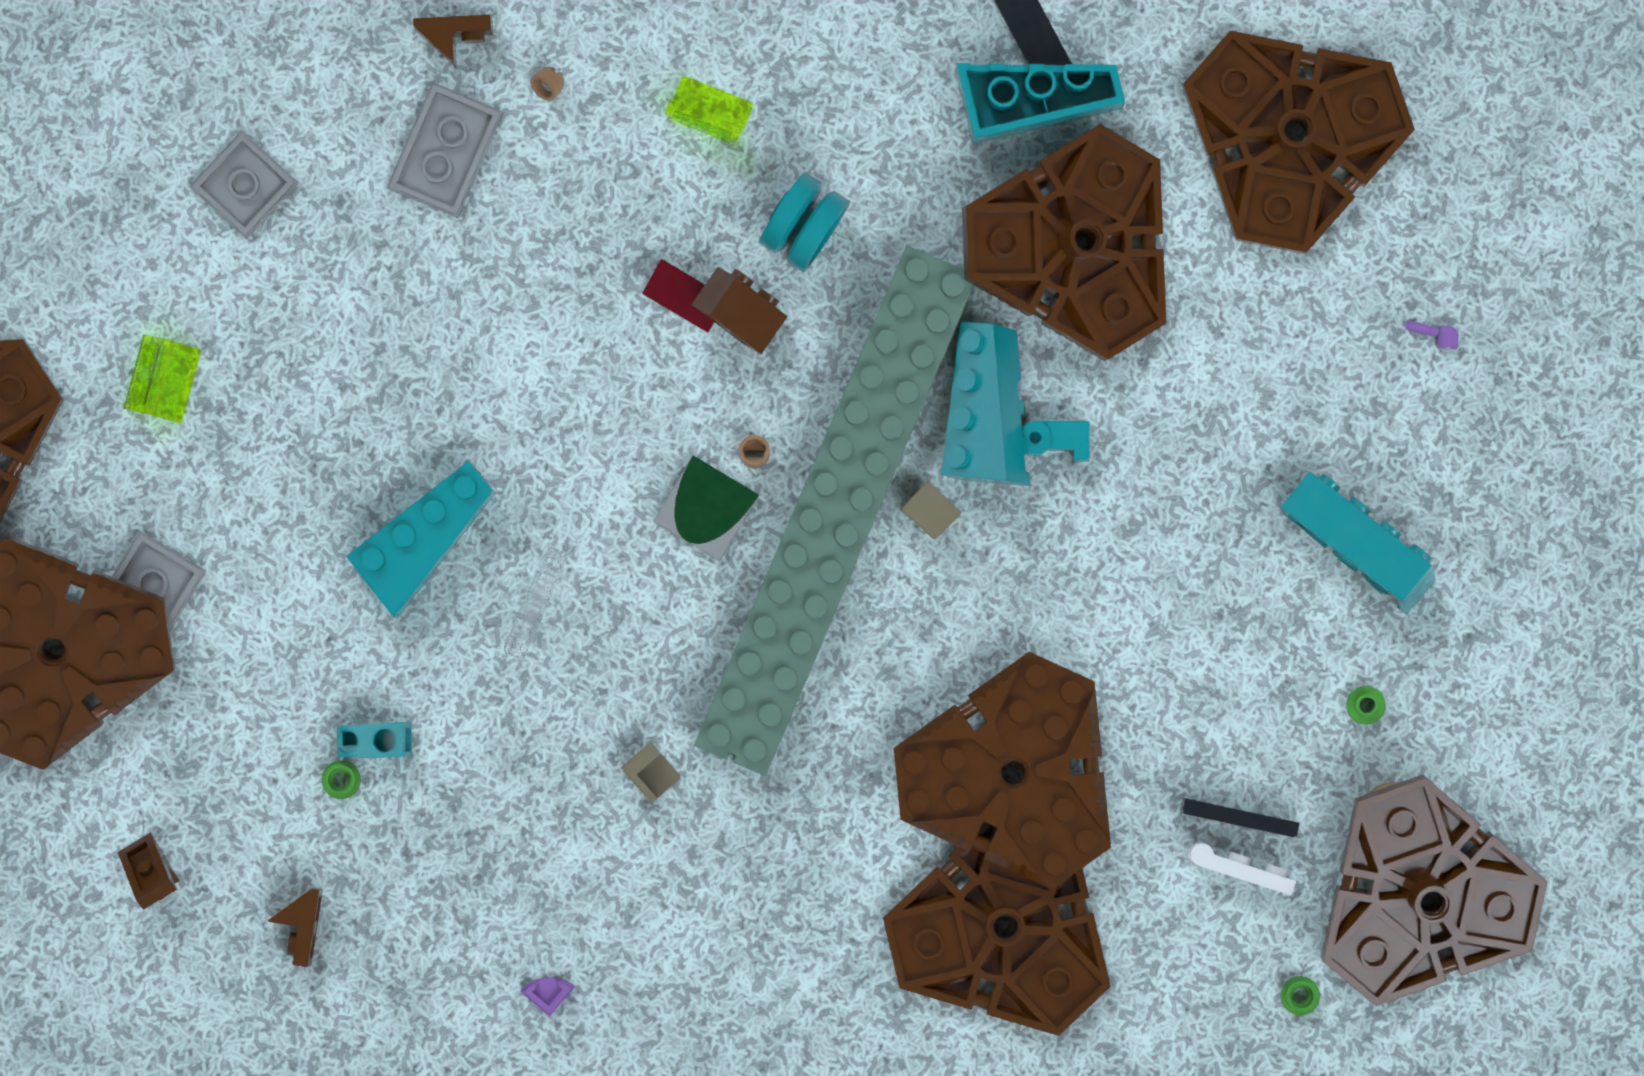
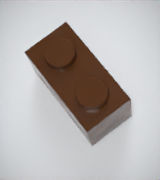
(740, 309)

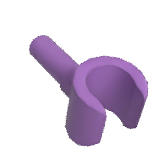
(1447, 335)

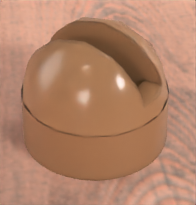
(547, 76)
(754, 444)

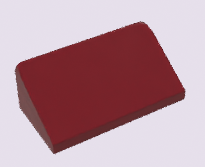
(677, 292)

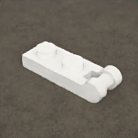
(1239, 867)

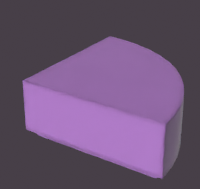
(548, 993)

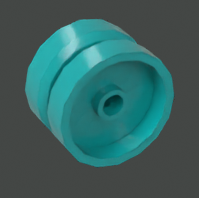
(800, 219)

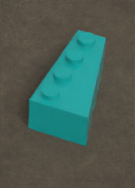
(1024, 98)
(985, 408)
(1360, 540)
(415, 543)

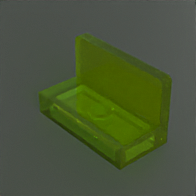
(709, 110)
(162, 378)

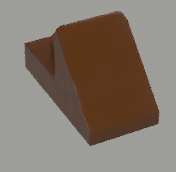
(441, 32)
(148, 871)
(304, 914)

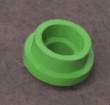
(1353, 703)
(329, 775)
(1309, 1004)

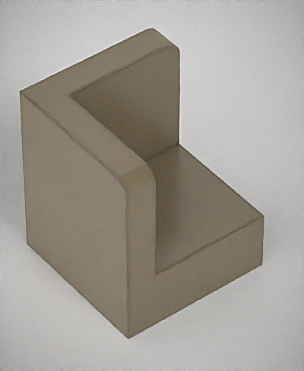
(931, 510)
(651, 772)

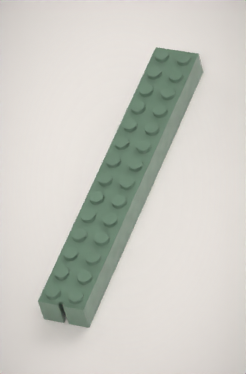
(835, 511)

